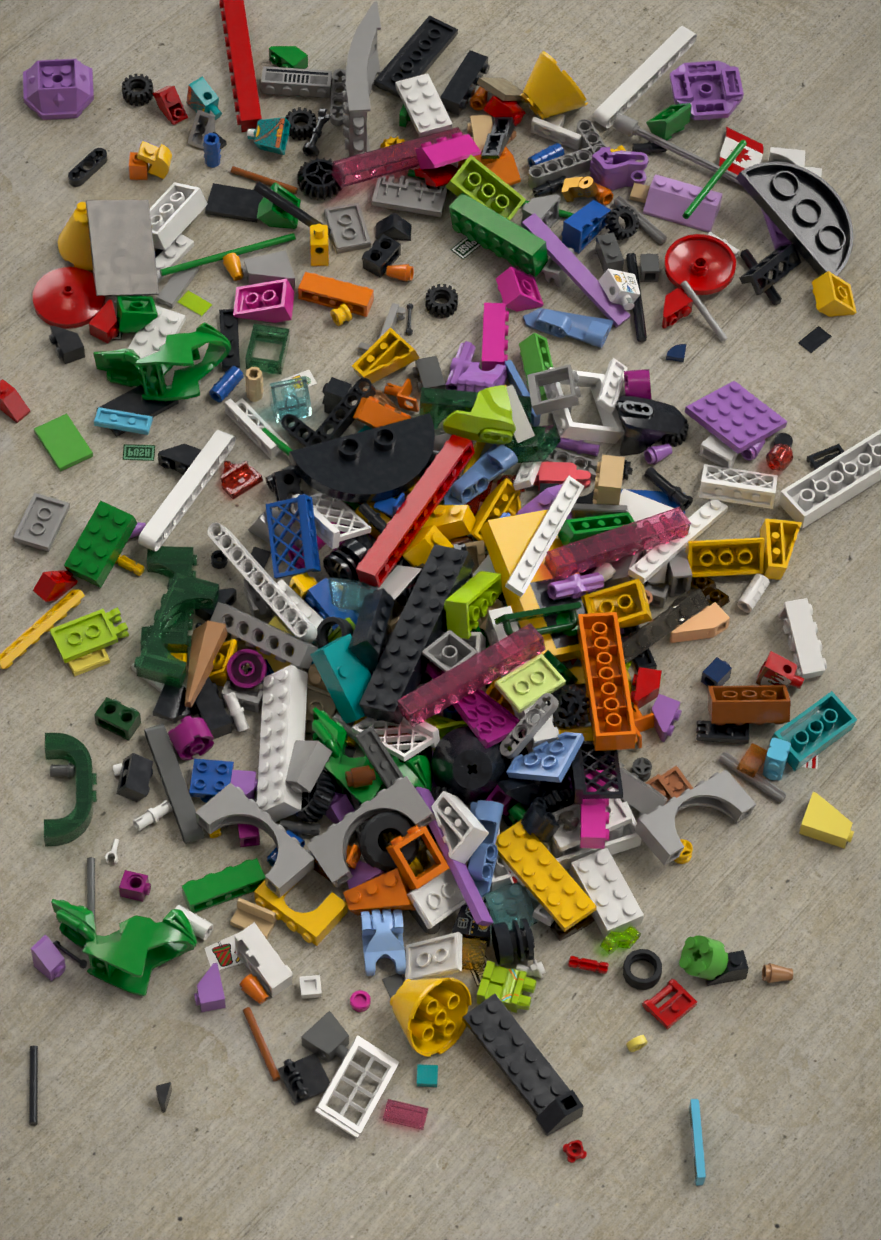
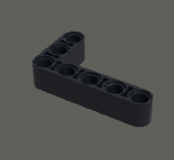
(332, 420)

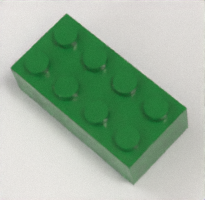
(100, 544)

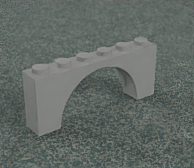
(718, 792)
(233, 807)
(331, 846)

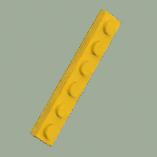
(42, 625)

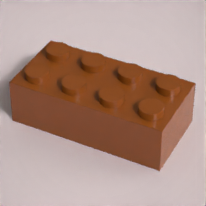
(749, 704)

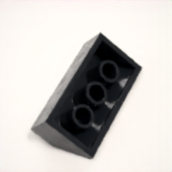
(372, 628)

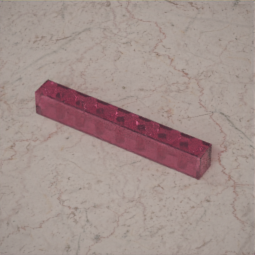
(383, 160)
(617, 543)
(471, 675)

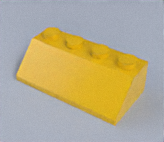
(726, 557)

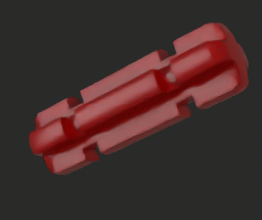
(588, 964)

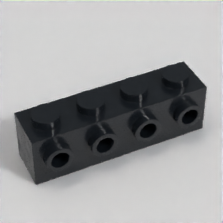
(464, 82)

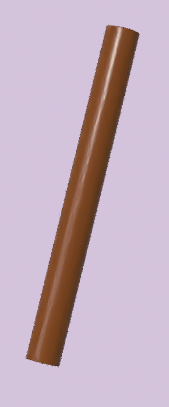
(265, 180)
(261, 1044)

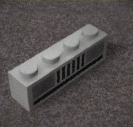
(296, 82)

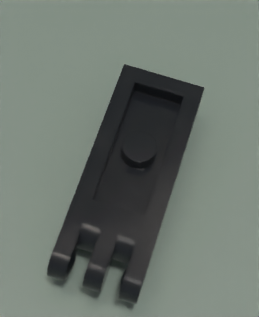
(722, 733)

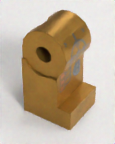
(578, 187)

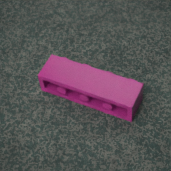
(494, 335)
(594, 820)

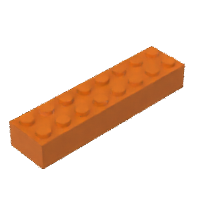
(606, 681)

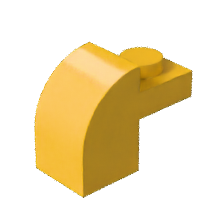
(158, 158)

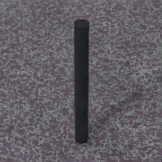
(33, 1086)

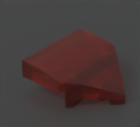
(239, 478)

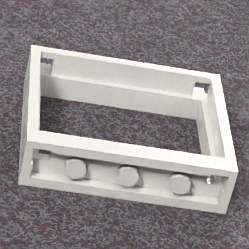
(612, 427)

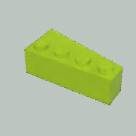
(472, 602)

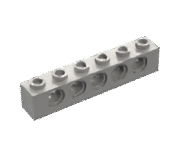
(301, 657)

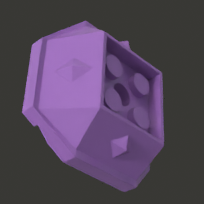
(709, 87)
(58, 88)

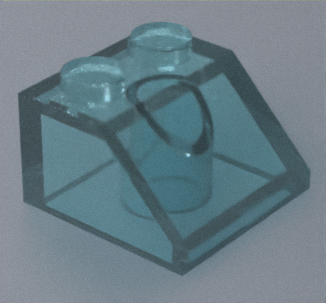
(290, 398)
(348, 594)
(510, 904)

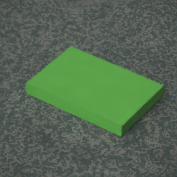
(63, 442)

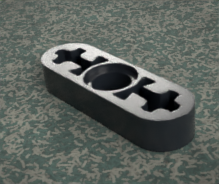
(88, 160)

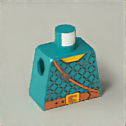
(203, 98)
(271, 135)

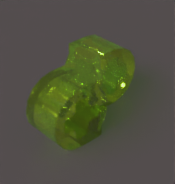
(620, 939)

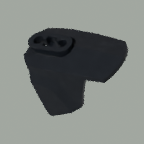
(646, 422)

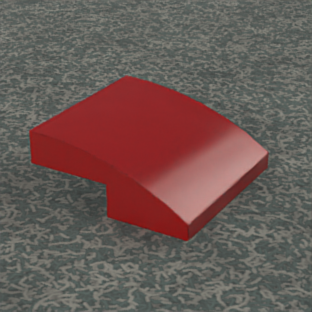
(437, 176)

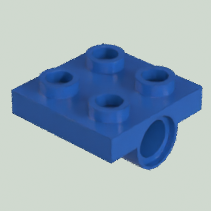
(210, 778)

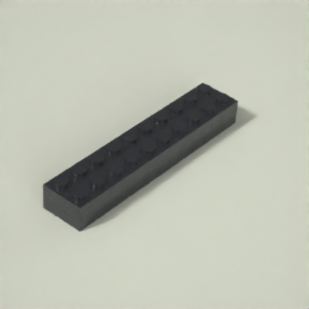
(417, 628)

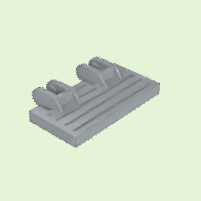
(409, 196)

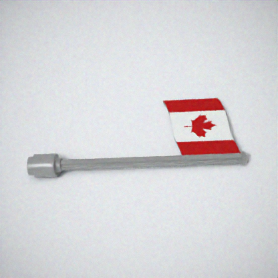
(749, 156)

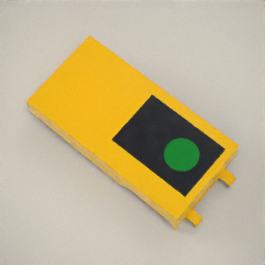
(506, 542)

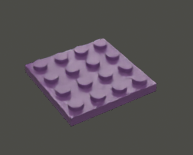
(735, 417)

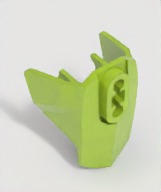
(488, 420)

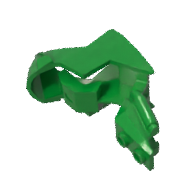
(180, 349)
(334, 738)
(131, 953)

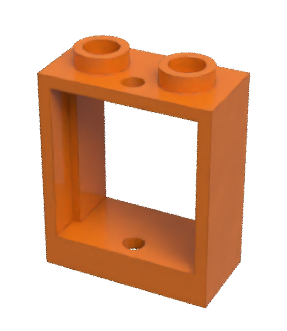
(401, 863)

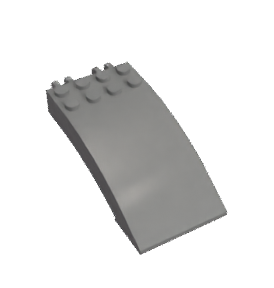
(360, 76)

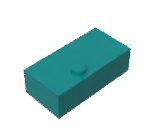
(343, 676)
(816, 729)

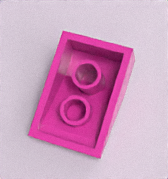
(265, 301)

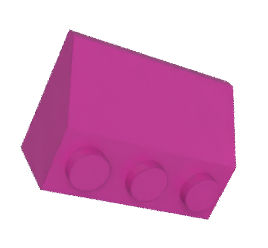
(446, 151)

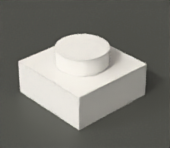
(310, 986)

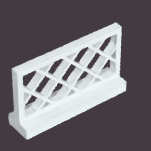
(741, 493)
(331, 532)
(424, 731)

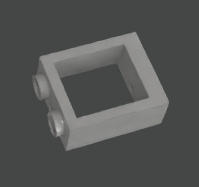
(552, 376)

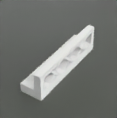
(252, 430)

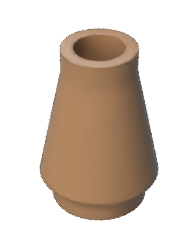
(776, 973)

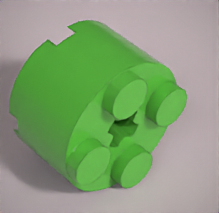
(703, 957)

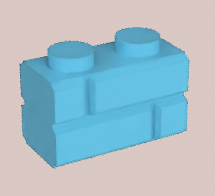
(776, 759)

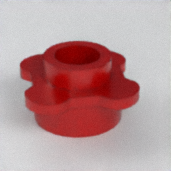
(574, 1145)

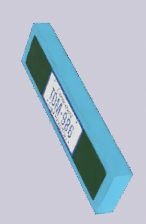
(697, 1142)

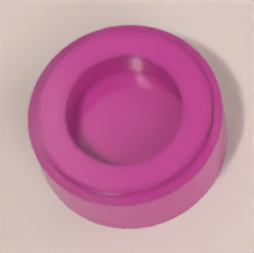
(360, 1001)

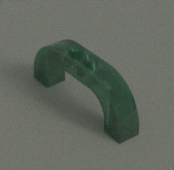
(71, 827)

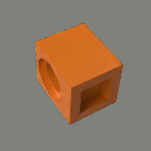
(137, 168)

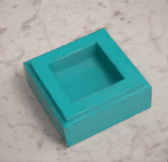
(427, 1075)

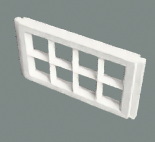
(339, 1119)

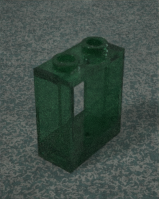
(277, 336)
(537, 447)

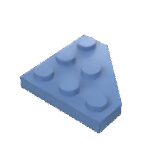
(547, 761)

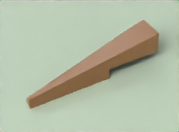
(205, 645)

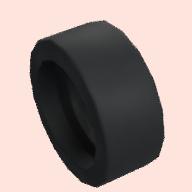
(326, 625)
(640, 983)

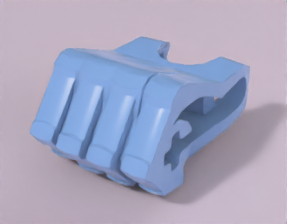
(383, 939)

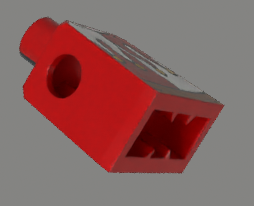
(778, 671)

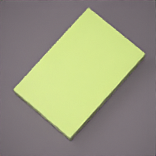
(529, 683)

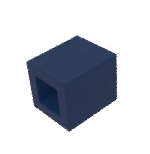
(716, 673)

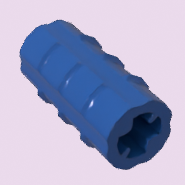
(212, 150)
(545, 155)
(226, 384)

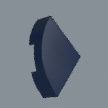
(676, 353)

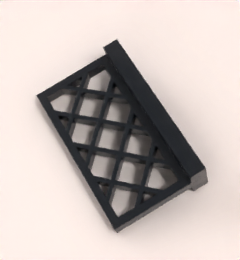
(581, 783)

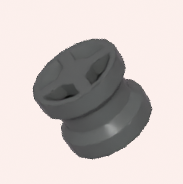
(645, 766)

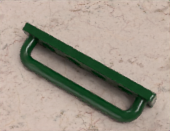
(570, 608)

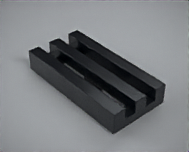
(816, 464)

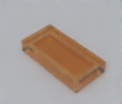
(752, 760)

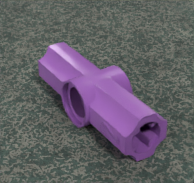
(460, 364)
(575, 586)

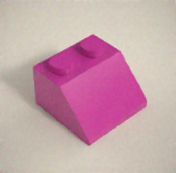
(519, 290)

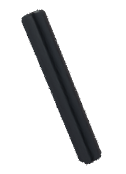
(771, 292)

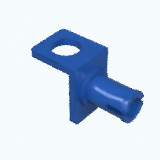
(390, 505)

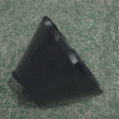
(453, 756)

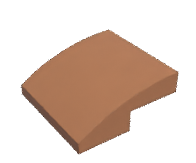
(671, 783)

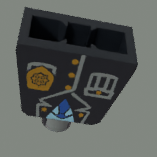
(468, 928)

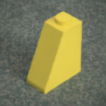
(826, 823)

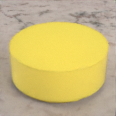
(636, 1043)

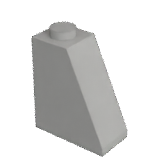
(268, 268)
(260, 529)
(679, 575)
(306, 764)

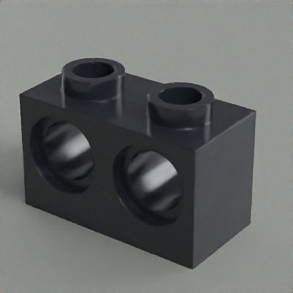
(380, 255)
(282, 489)

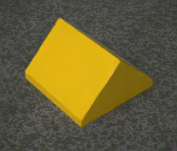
(219, 672)

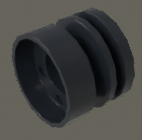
(344, 560)
(512, 941)

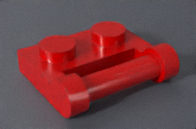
(674, 1008)

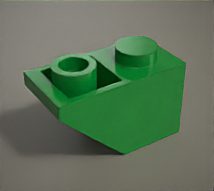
(288, 57)

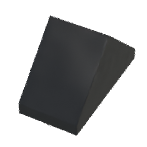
(394, 227)

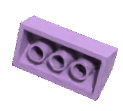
(671, 198)

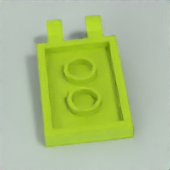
(88, 634)

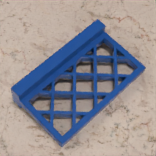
(307, 532)

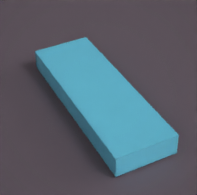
(123, 421)

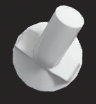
(536, 969)

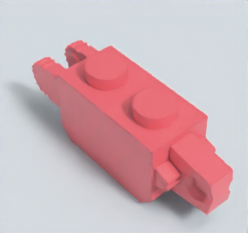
(557, 473)

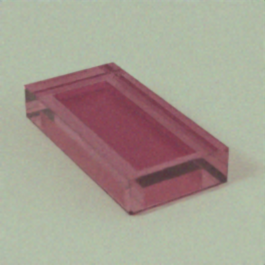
(405, 1114)

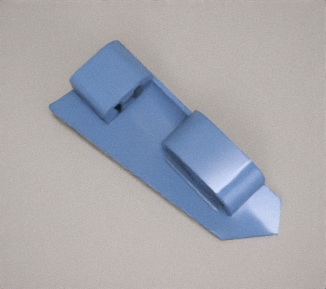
(562, 324)
(478, 476)
(483, 860)

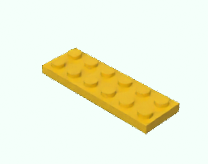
(544, 876)

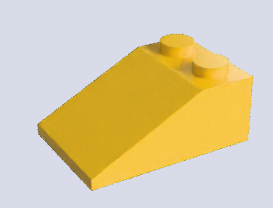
(626, 599)

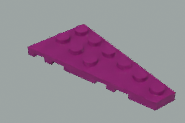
(482, 714)

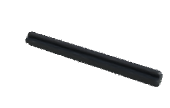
(638, 306)

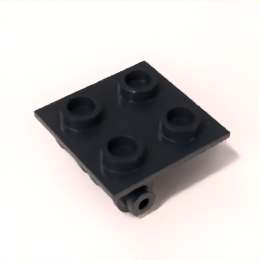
(304, 1077)

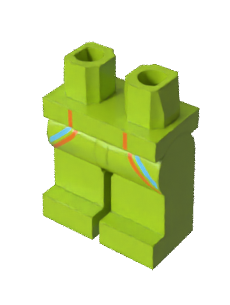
(507, 985)

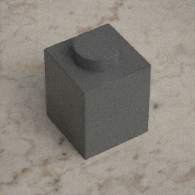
(649, 267)

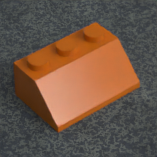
(504, 167)

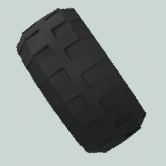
(369, 840)

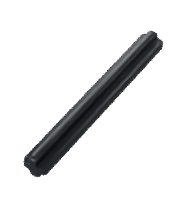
(286, 205)

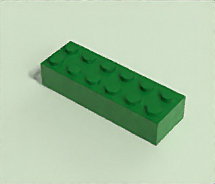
(498, 234)

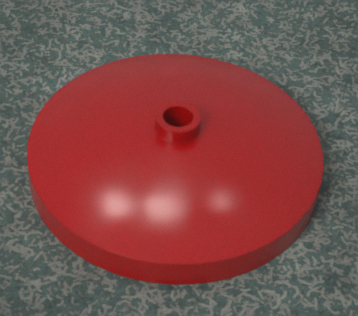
(702, 262)
(67, 298)

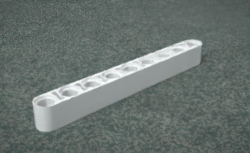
(644, 77)
(186, 490)
(268, 585)

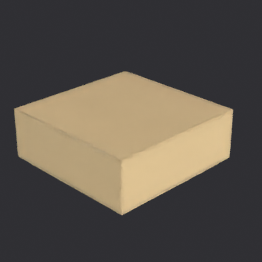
(639, 192)

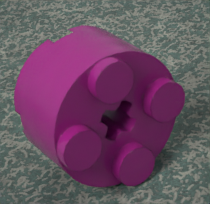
(637, 383)
(256, 662)
(191, 737)

